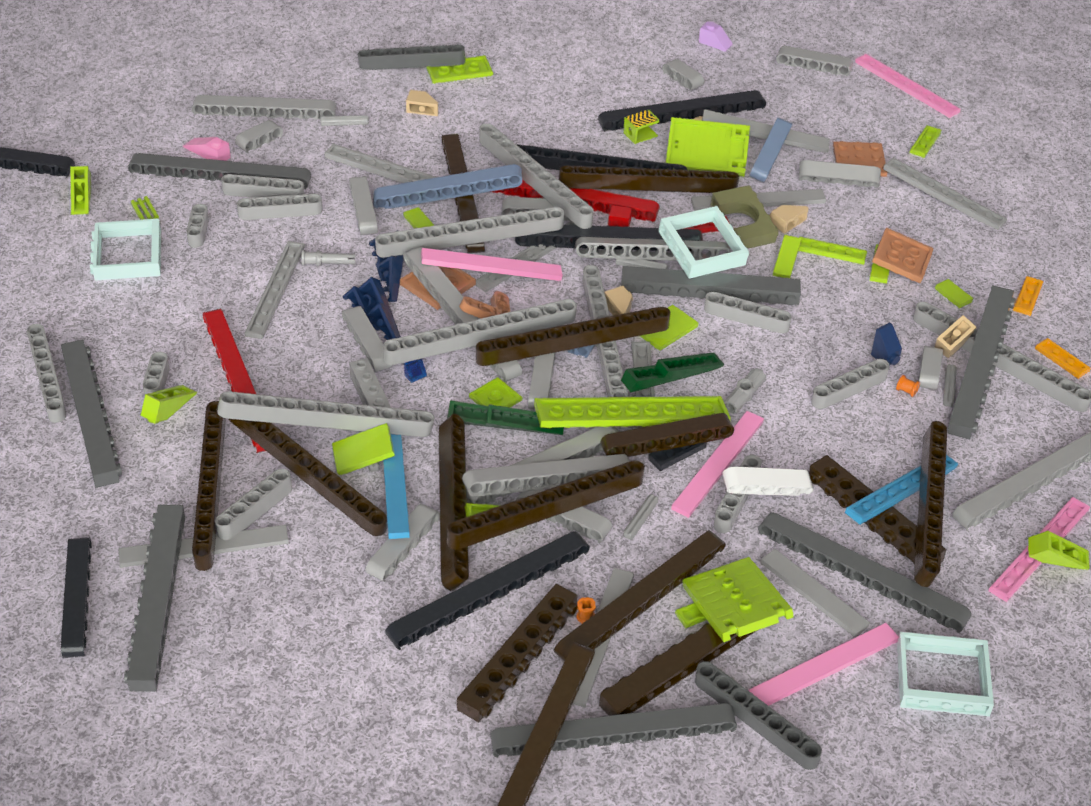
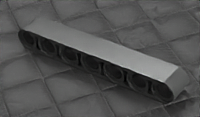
(411, 57)
(759, 716)

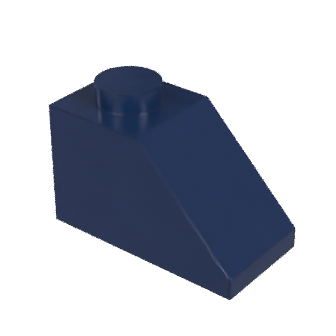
(886, 344)

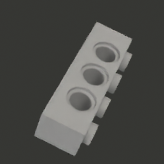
(367, 384)

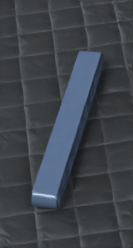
(447, 187)

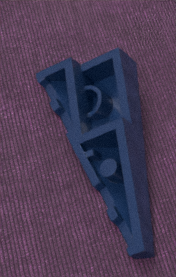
(389, 271)
(375, 305)

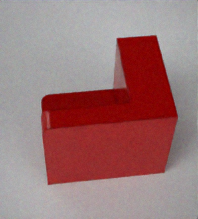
(620, 216)

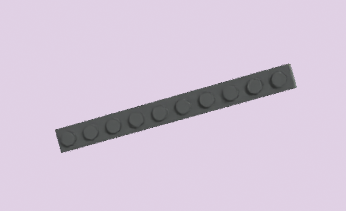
(746, 287)
(981, 362)
(90, 414)
(156, 599)

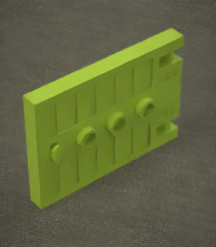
(708, 145)
(737, 598)

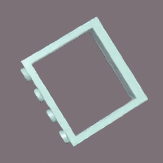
(120, 229)
(708, 265)
(942, 700)

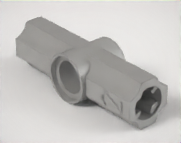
(744, 391)

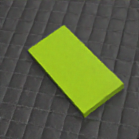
(472, 68)

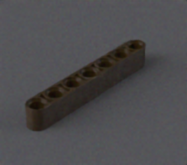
(668, 435)

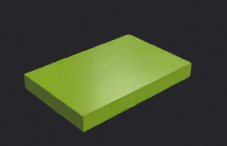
(679, 326)
(363, 449)

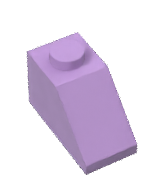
(714, 36)

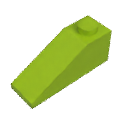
(80, 190)
(164, 403)
(1057, 551)

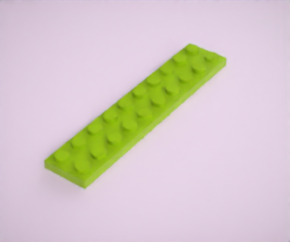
(624, 410)

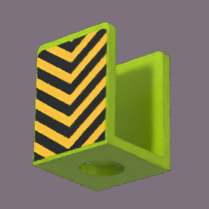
(640, 127)

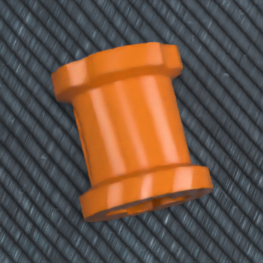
(908, 385)
(586, 609)

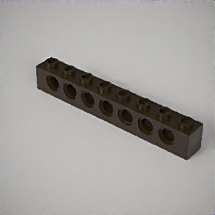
(847, 490)
(516, 653)

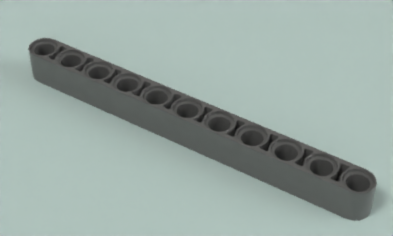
(210, 169)
(866, 571)
(622, 728)

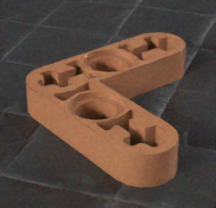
(499, 305)

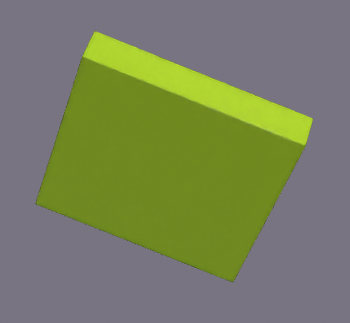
(495, 393)

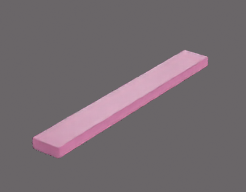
(908, 85)
(491, 264)
(716, 464)
(1024, 565)
(825, 664)

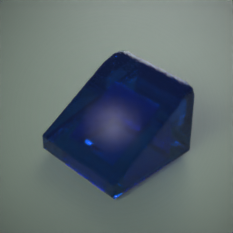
(414, 370)

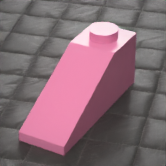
(209, 148)

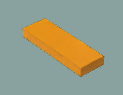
(1028, 295)
(1062, 358)

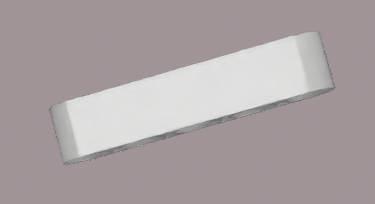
(767, 481)

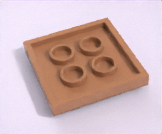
(860, 154)
(903, 255)
(458, 278)

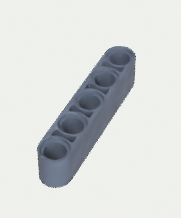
(770, 149)

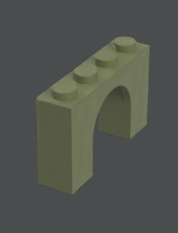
(745, 201)

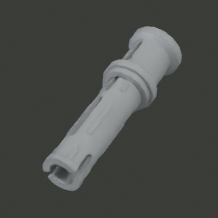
(327, 258)

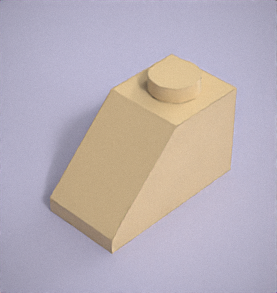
(421, 103)
(788, 217)
(618, 300)
(955, 336)

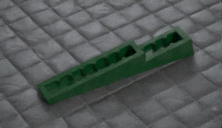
(669, 370)
(500, 417)

